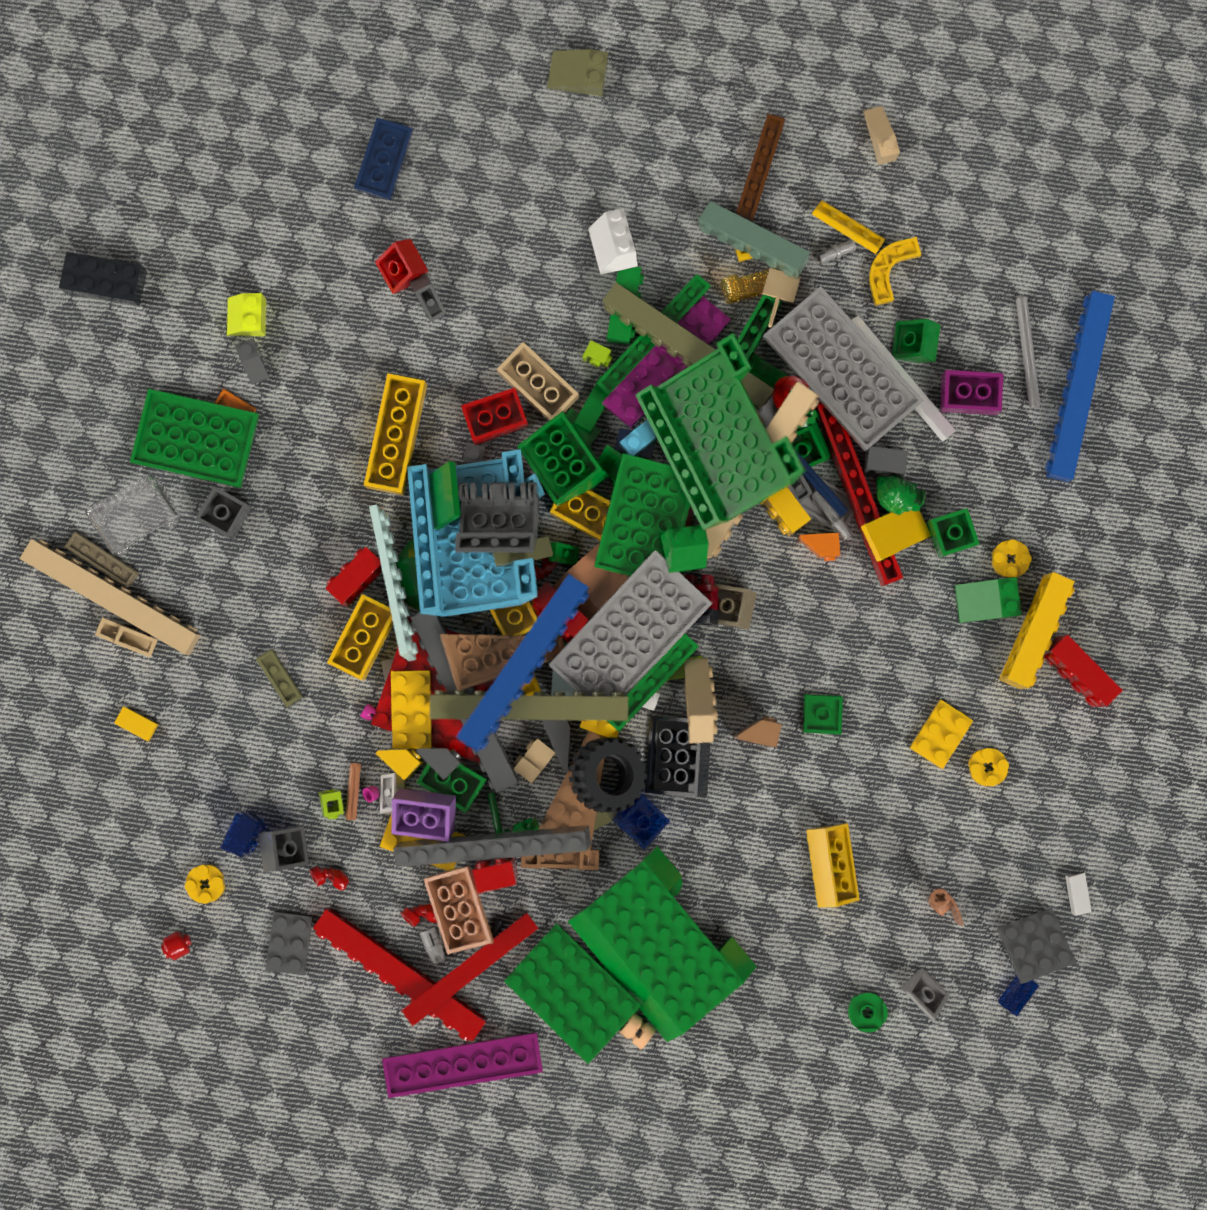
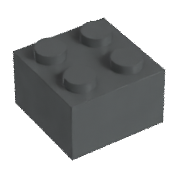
(884, 461)
(223, 513)
(283, 849)

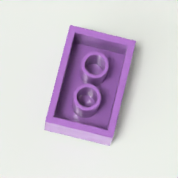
(423, 814)

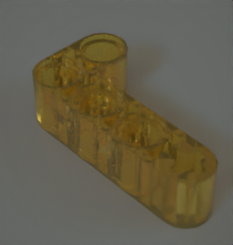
(744, 287)

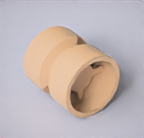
(632, 1027)

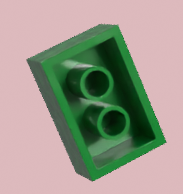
(462, 783)

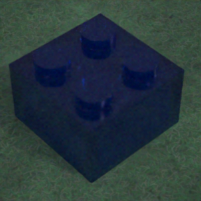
(641, 822)
(243, 833)

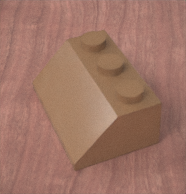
(761, 732)

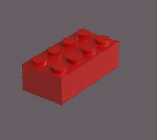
(1081, 672)

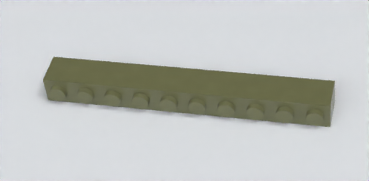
(672, 336)
(536, 706)

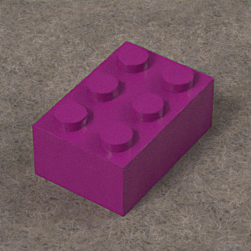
(971, 392)

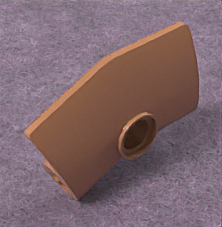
(942, 902)

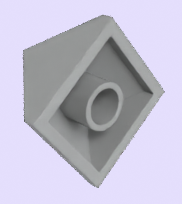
(926, 993)

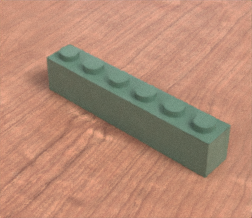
(753, 240)

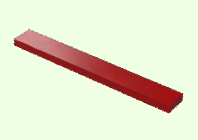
(469, 969)

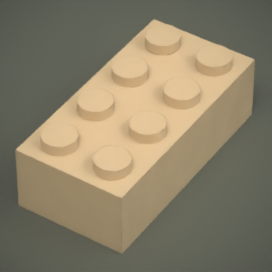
(537, 382)
(700, 700)

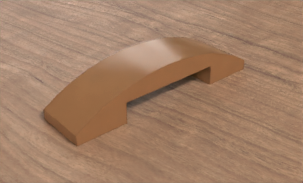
(568, 860)

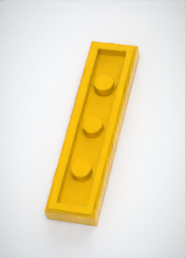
(848, 226)

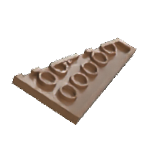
(483, 657)
(566, 809)

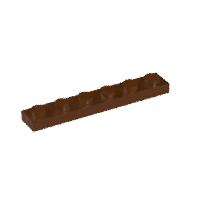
(760, 167)

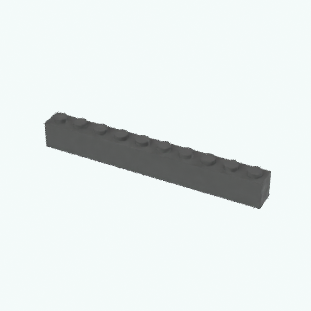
(493, 757)
(493, 846)

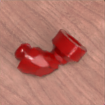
(546, 569)
(337, 877)
(411, 915)

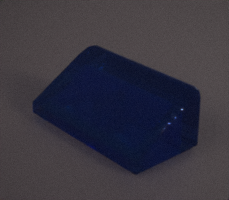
(1017, 995)

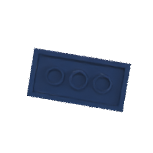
(383, 159)

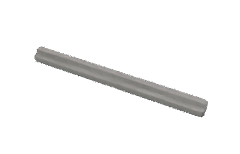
(1028, 352)

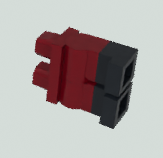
(707, 588)

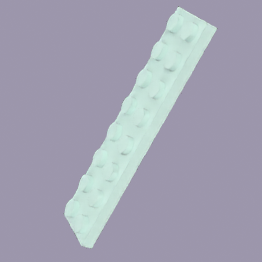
(392, 577)

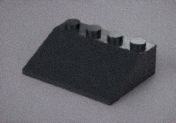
(673, 762)

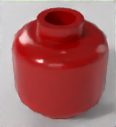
(176, 945)

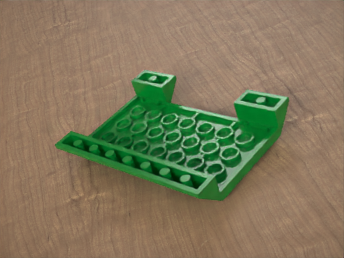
(718, 437)
(659, 949)

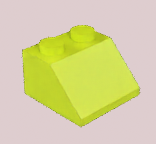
(246, 315)

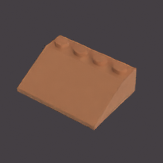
(600, 583)
(458, 910)

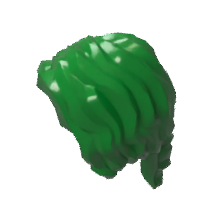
(896, 494)

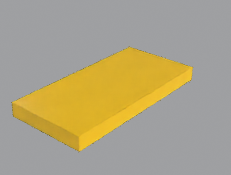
(895, 533)

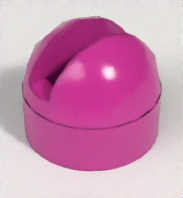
(367, 711)
(371, 793)

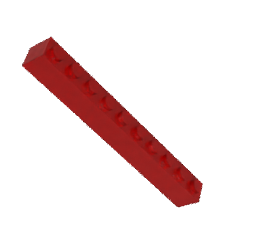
(855, 488)
(395, 971)

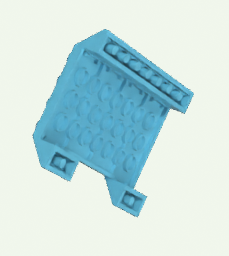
(465, 581)

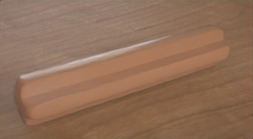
(353, 791)

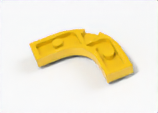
(882, 265)

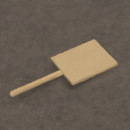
(780, 287)

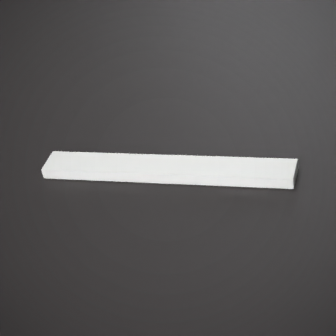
(926, 409)

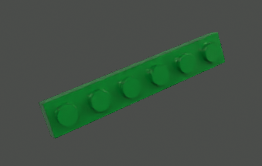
(657, 677)

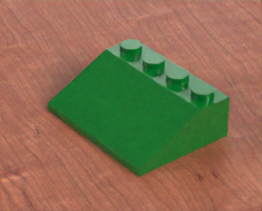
(562, 459)

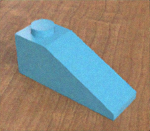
(638, 439)

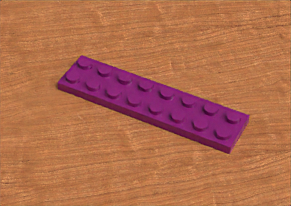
(658, 366)
(462, 1065)

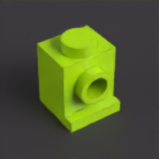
(597, 355)
(331, 795)

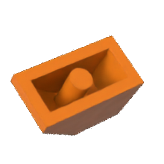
(822, 545)

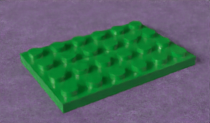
(194, 438)
(641, 509)
(572, 993)

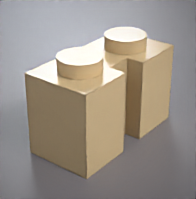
(534, 760)

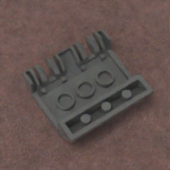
(498, 520)

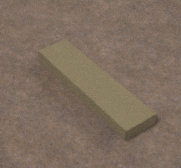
(101, 559)

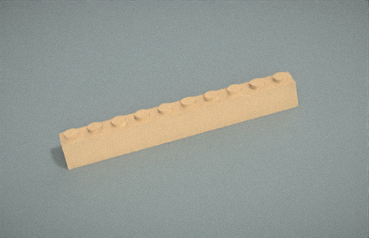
(785, 423)
(110, 596)

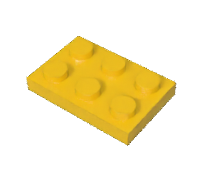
(941, 734)

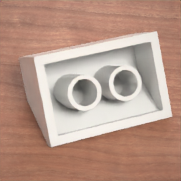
(613, 242)

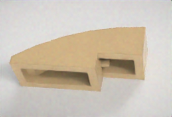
(126, 637)

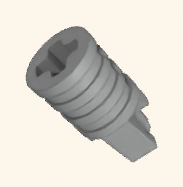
(433, 945)

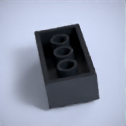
(103, 279)

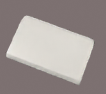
(389, 786)
(1078, 894)

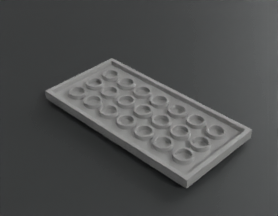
(843, 368)
(631, 630)

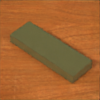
(542, 550)
(279, 678)

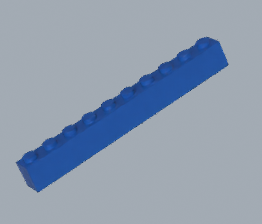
(1080, 386)
(523, 663)

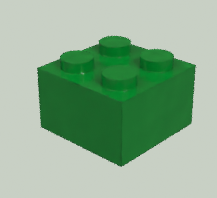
(953, 533)

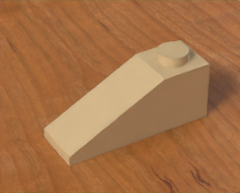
(881, 135)

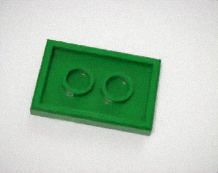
(444, 495)

